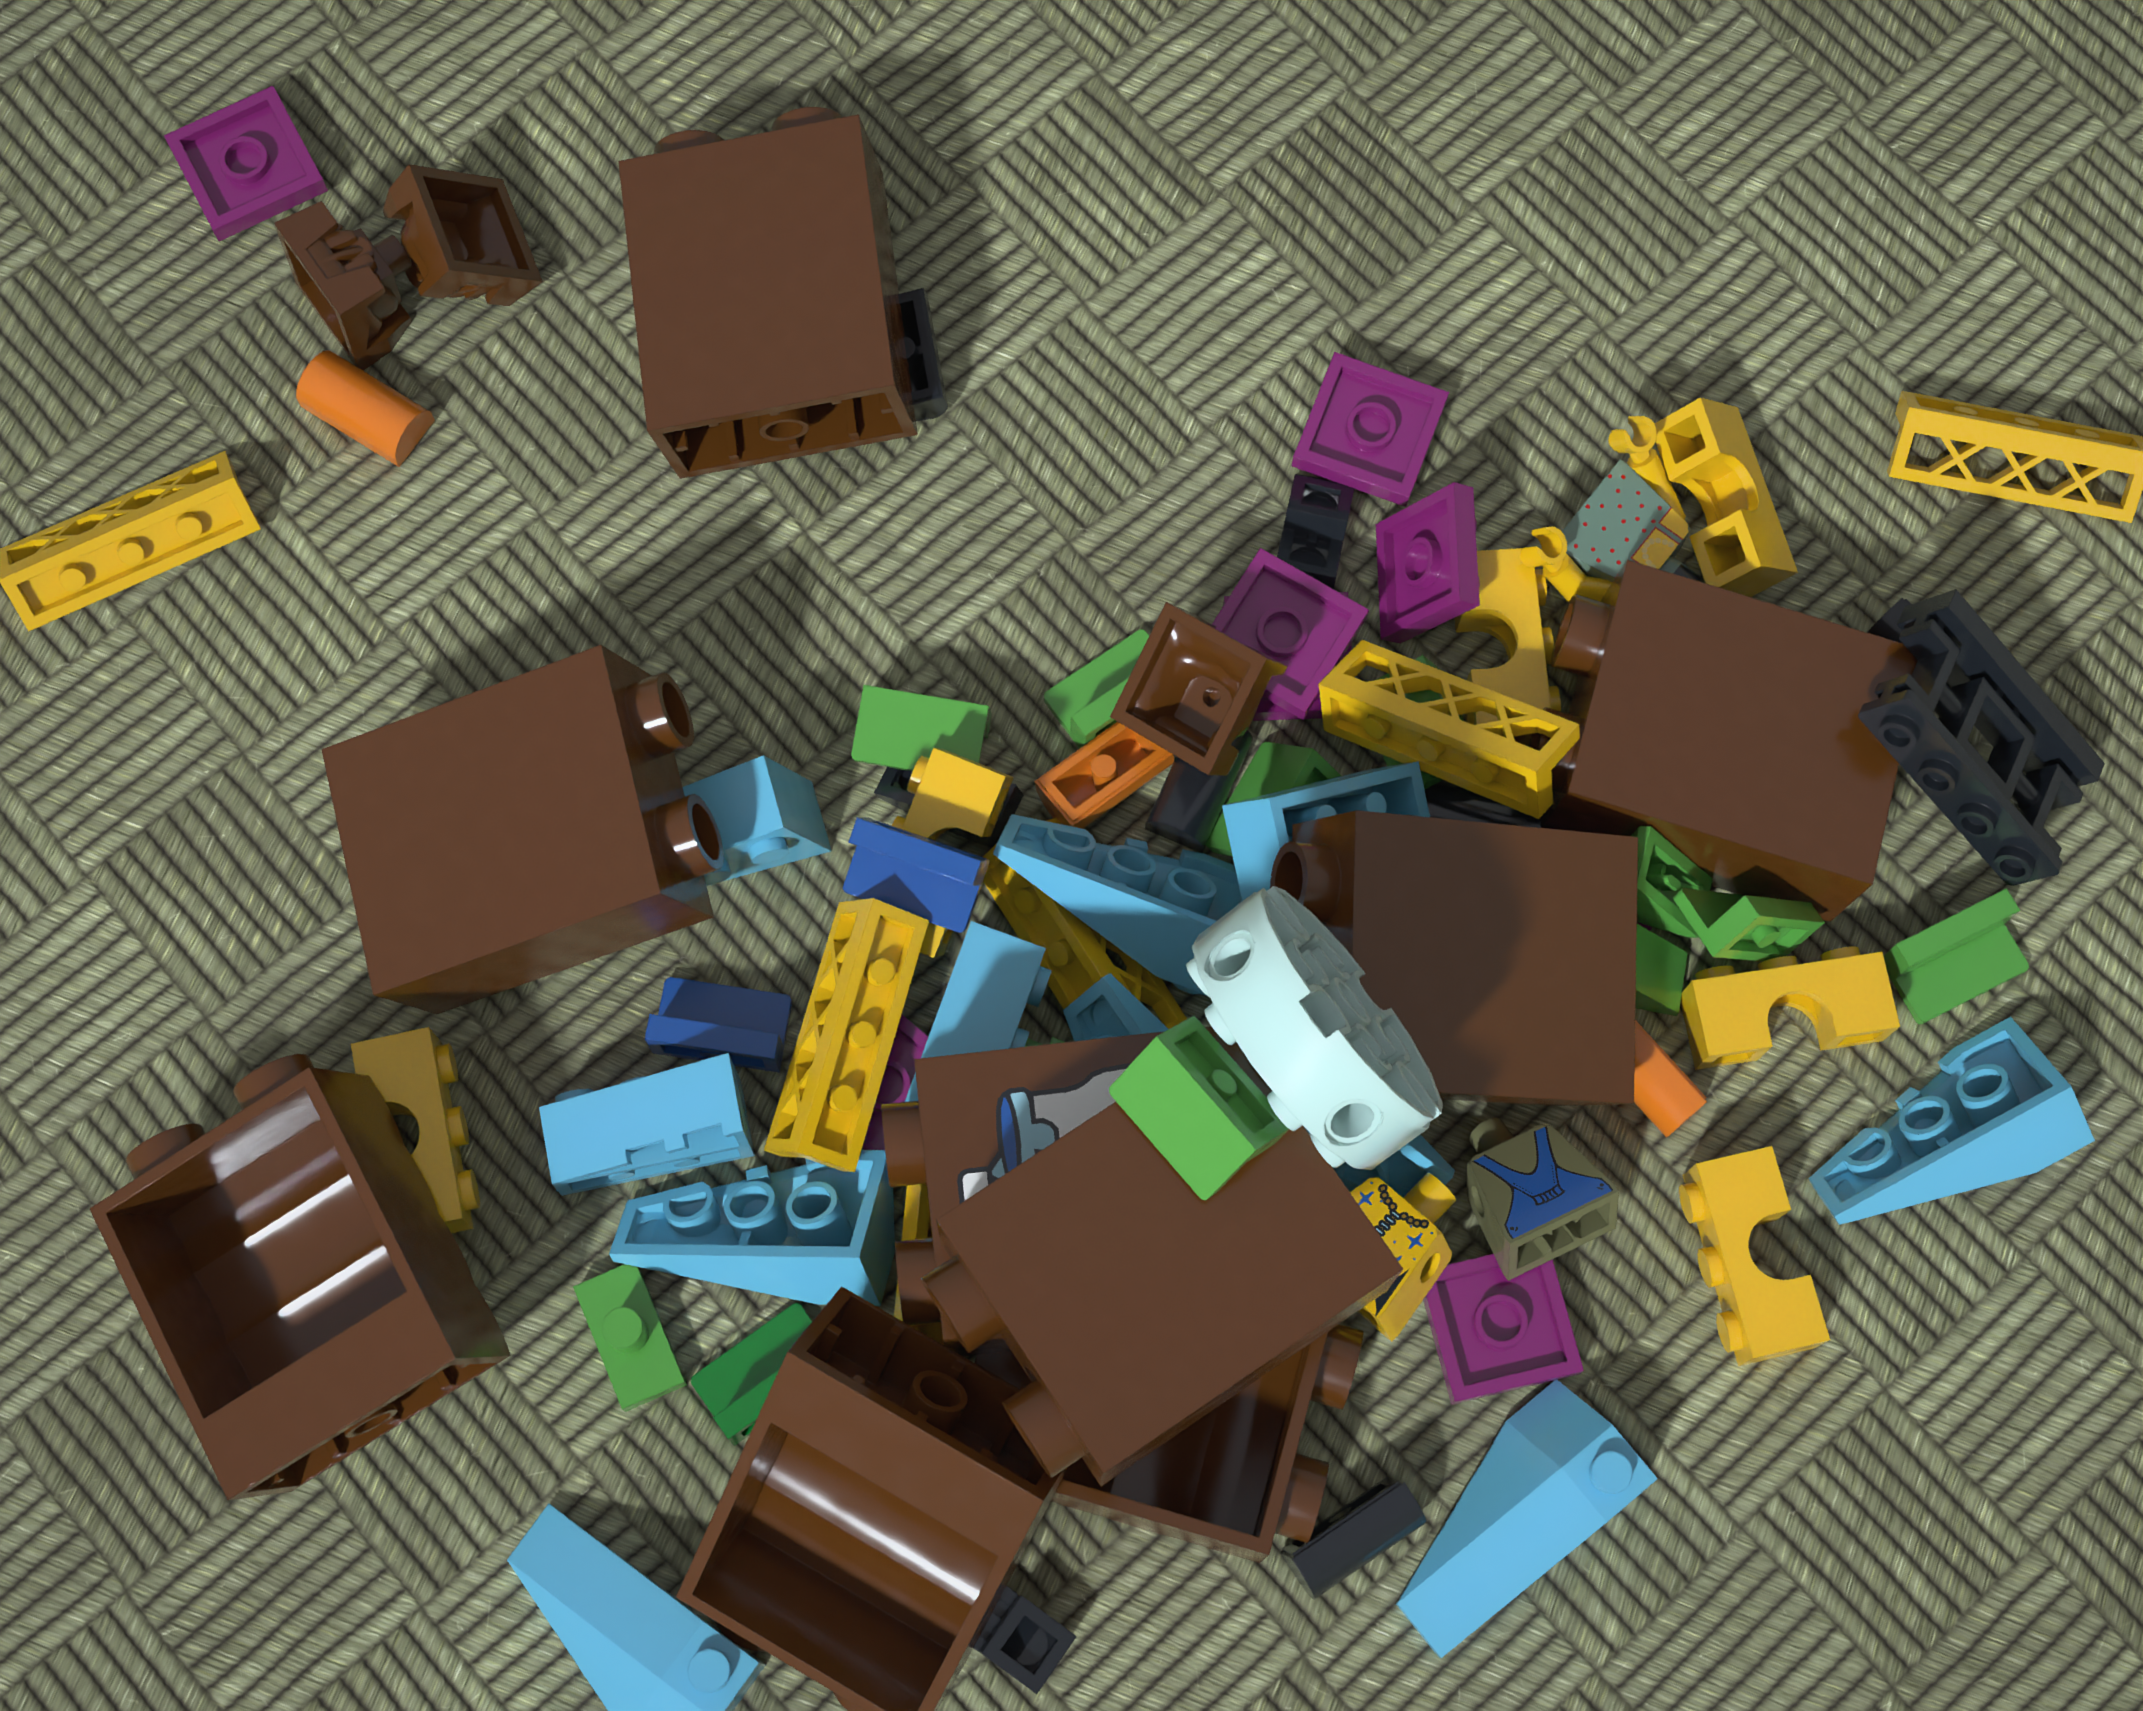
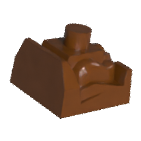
(461, 236)
(347, 281)
(1194, 690)

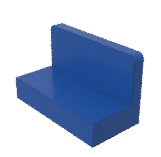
(914, 873)
(716, 1019)

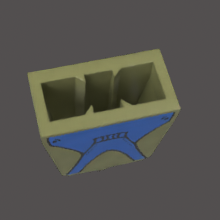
(1535, 1195)

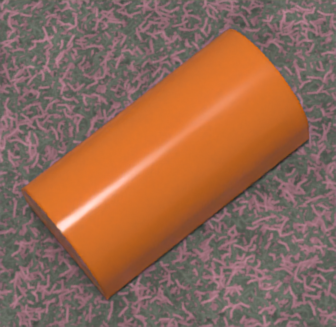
(362, 407)
(1100, 775)
(1662, 1087)

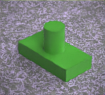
(629, 1336)

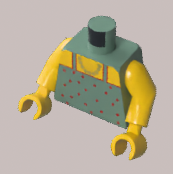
(1624, 519)

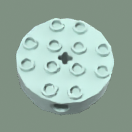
(1313, 1030)

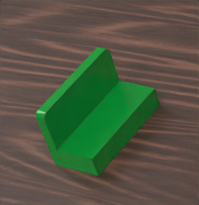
(742, 1377)

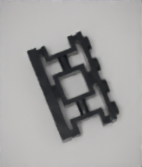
(2012, 715)

